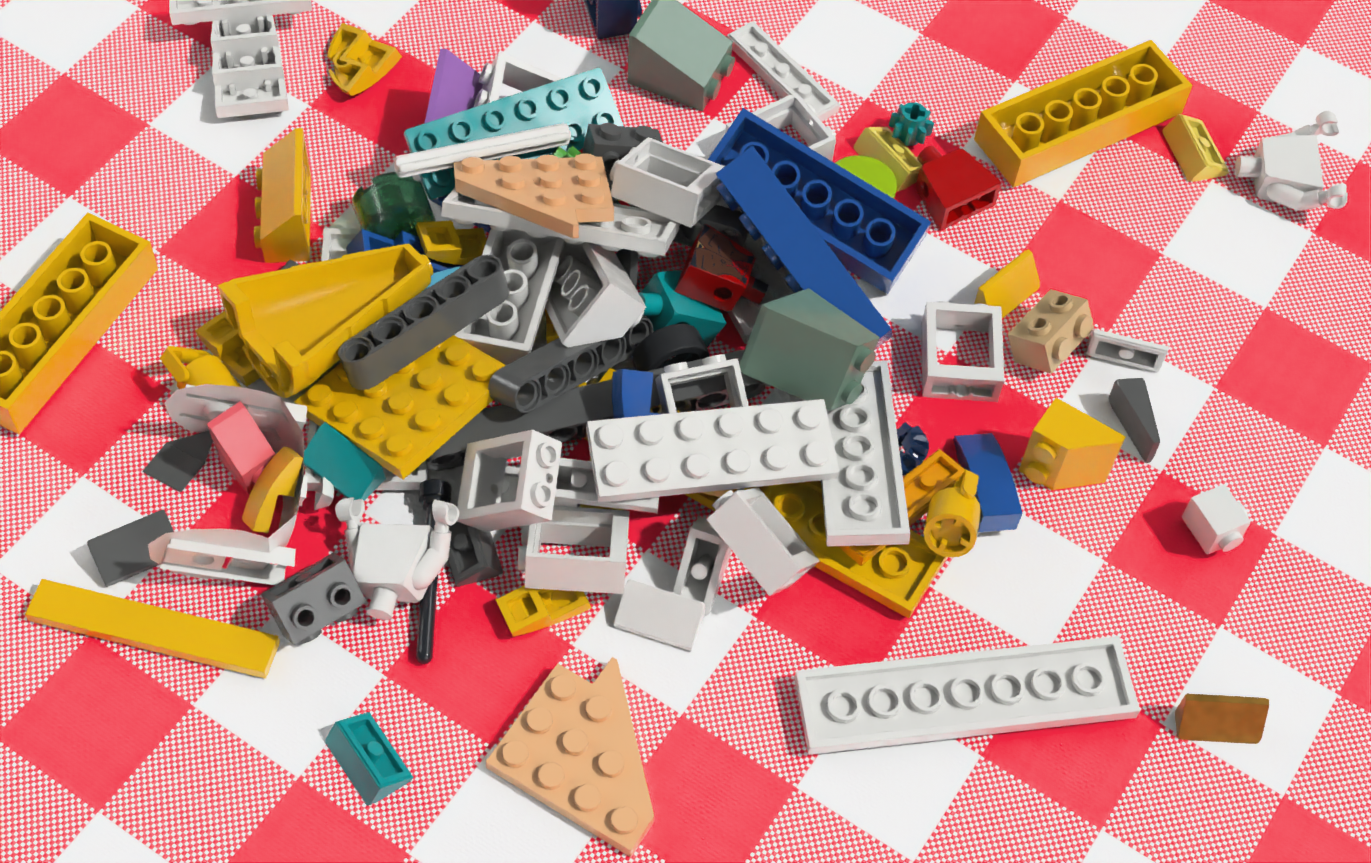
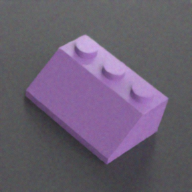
(453, 87)

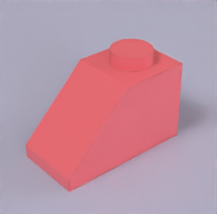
(240, 445)

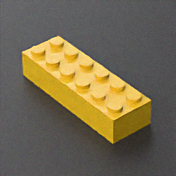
(1082, 112)
(66, 312)

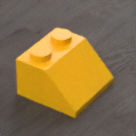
(1070, 449)

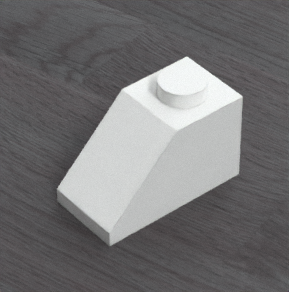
(702, 564)

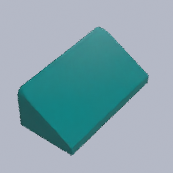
(343, 464)
(367, 757)

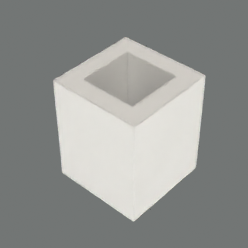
(1216, 519)

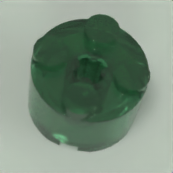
(392, 205)

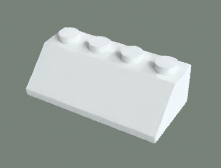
(529, 270)
(592, 296)

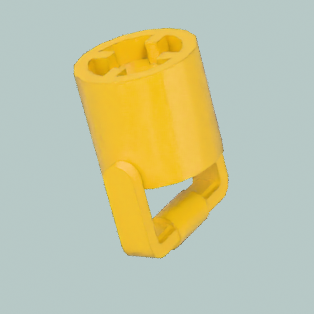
(201, 370)
(954, 518)

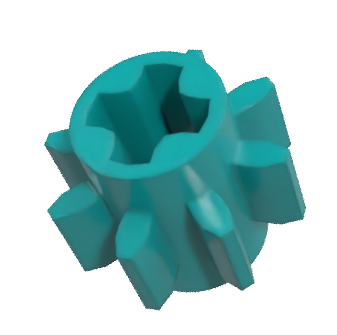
(911, 123)

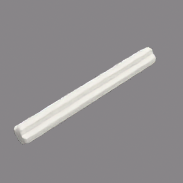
(486, 149)

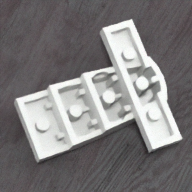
(244, 50)

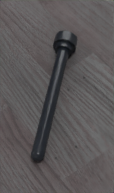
(429, 491)

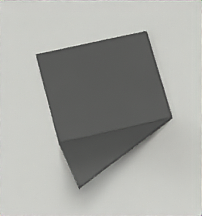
(180, 460)

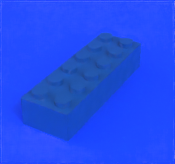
(857, 221)
(793, 239)

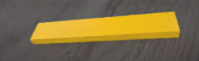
(153, 628)

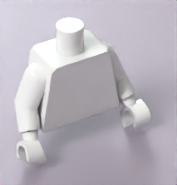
(1290, 170)
(395, 559)

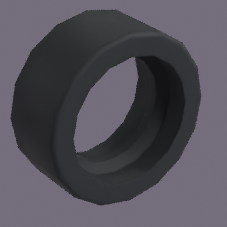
(670, 341)

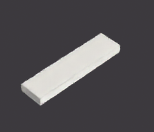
(780, 69)

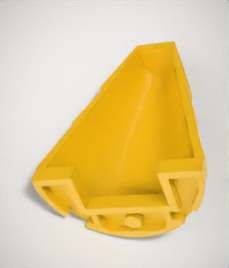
(304, 313)

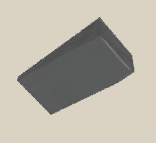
(1134, 410)

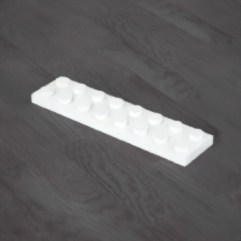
(965, 694)

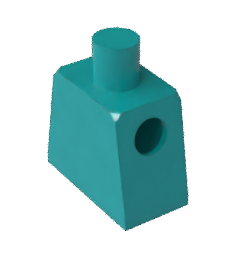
(668, 307)

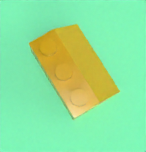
(284, 201)

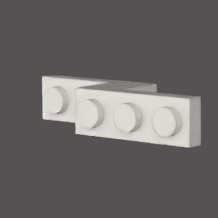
(575, 487)

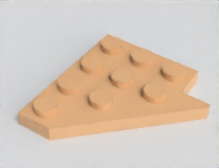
(540, 190)
(581, 756)

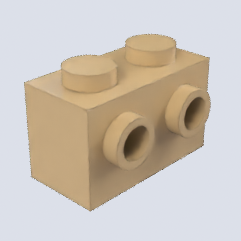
(1051, 331)

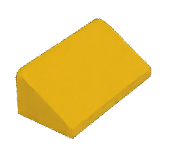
(1011, 284)

